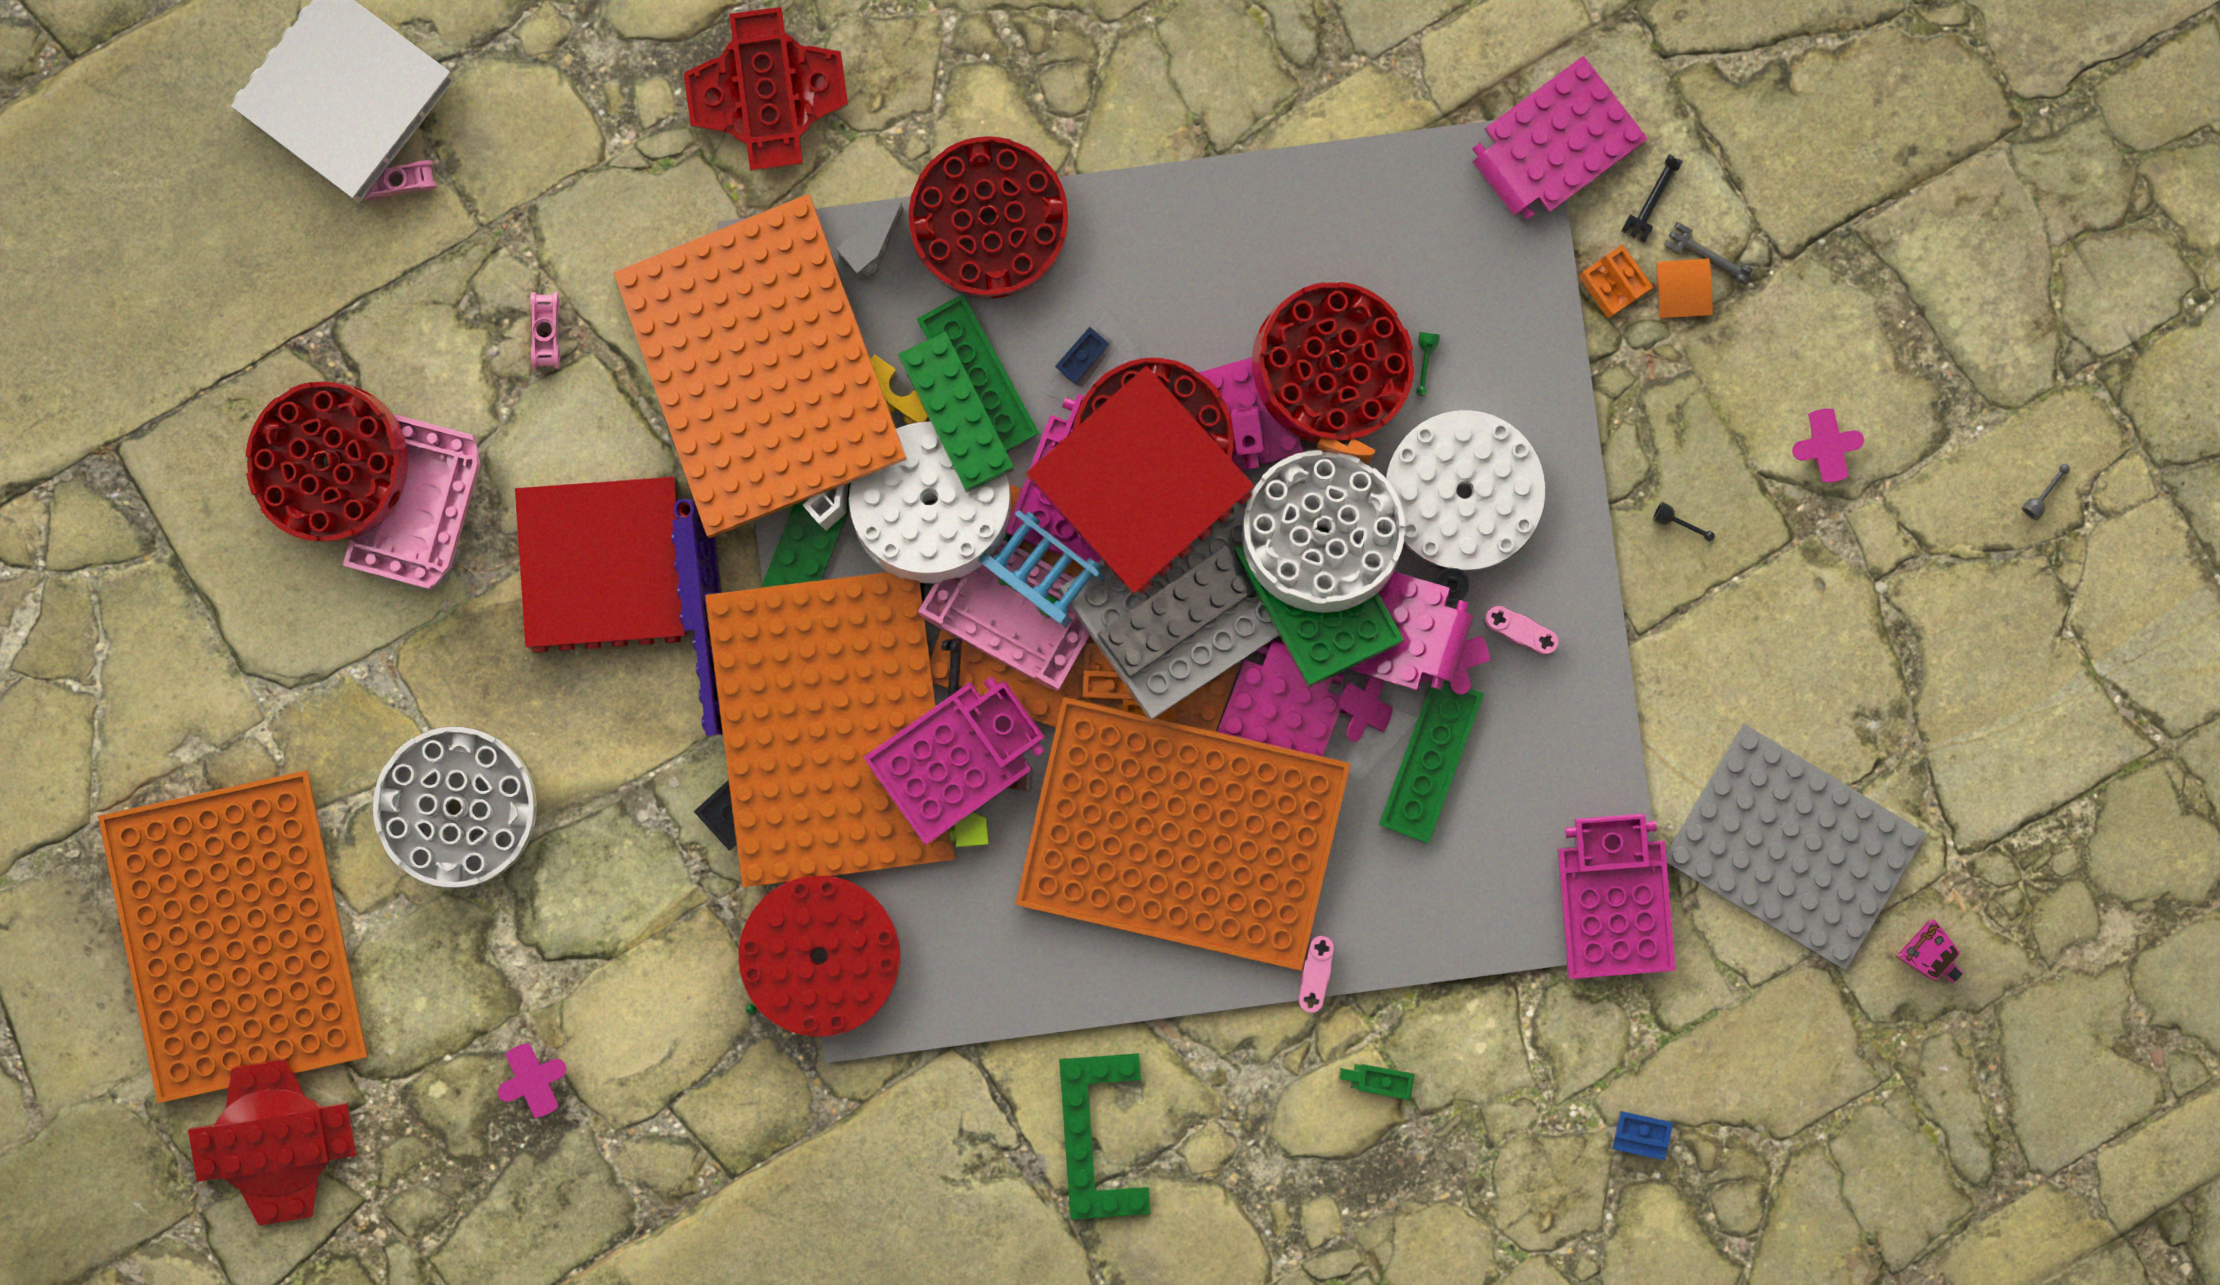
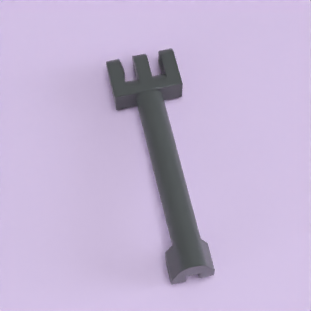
(1741, 274)

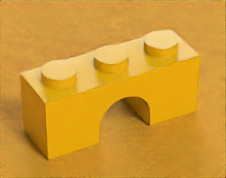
(908, 405)

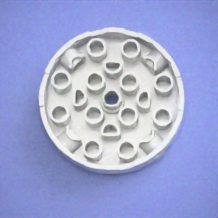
(1503, 483)
(924, 539)
(1315, 567)
(494, 799)

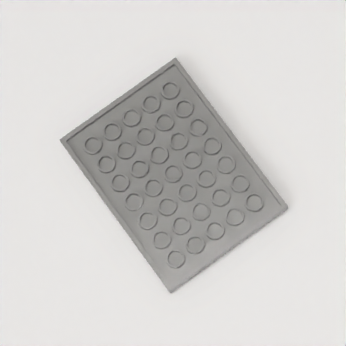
(1200, 656)
(1794, 846)

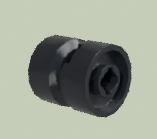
(1456, 581)

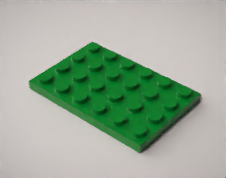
(1328, 641)

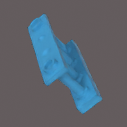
(1039, 593)

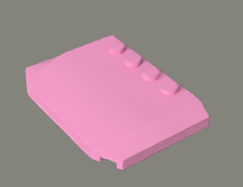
(425, 526)
(1006, 622)

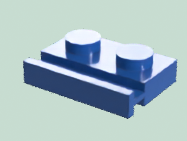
(1642, 1135)

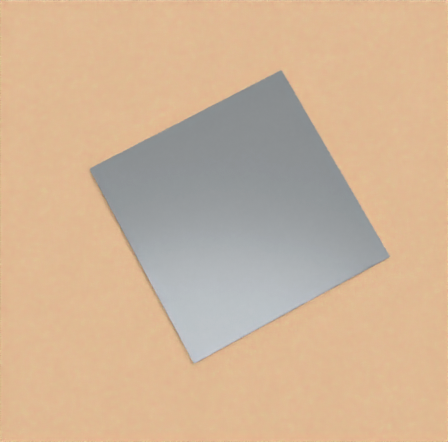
(1190, 272)

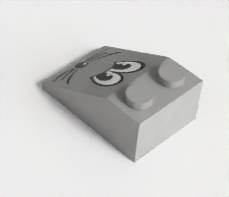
(867, 246)

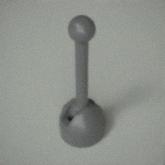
(2035, 506)

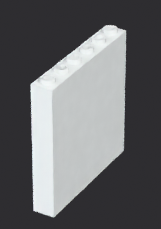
(343, 93)

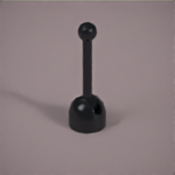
(1665, 514)

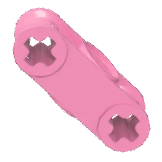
(416, 177)
(549, 345)
(1521, 630)
(1316, 974)

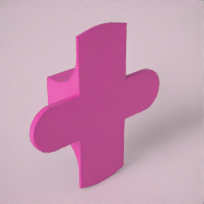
(1828, 445)
(1473, 653)
(1364, 708)
(532, 1080)

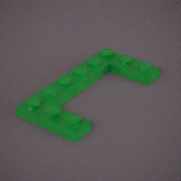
(1083, 1198)

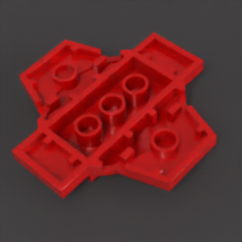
(765, 89)
(272, 1142)

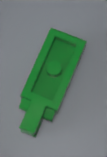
(1379, 1080)

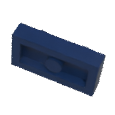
(1082, 355)

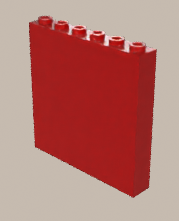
(1140, 481)
(598, 564)

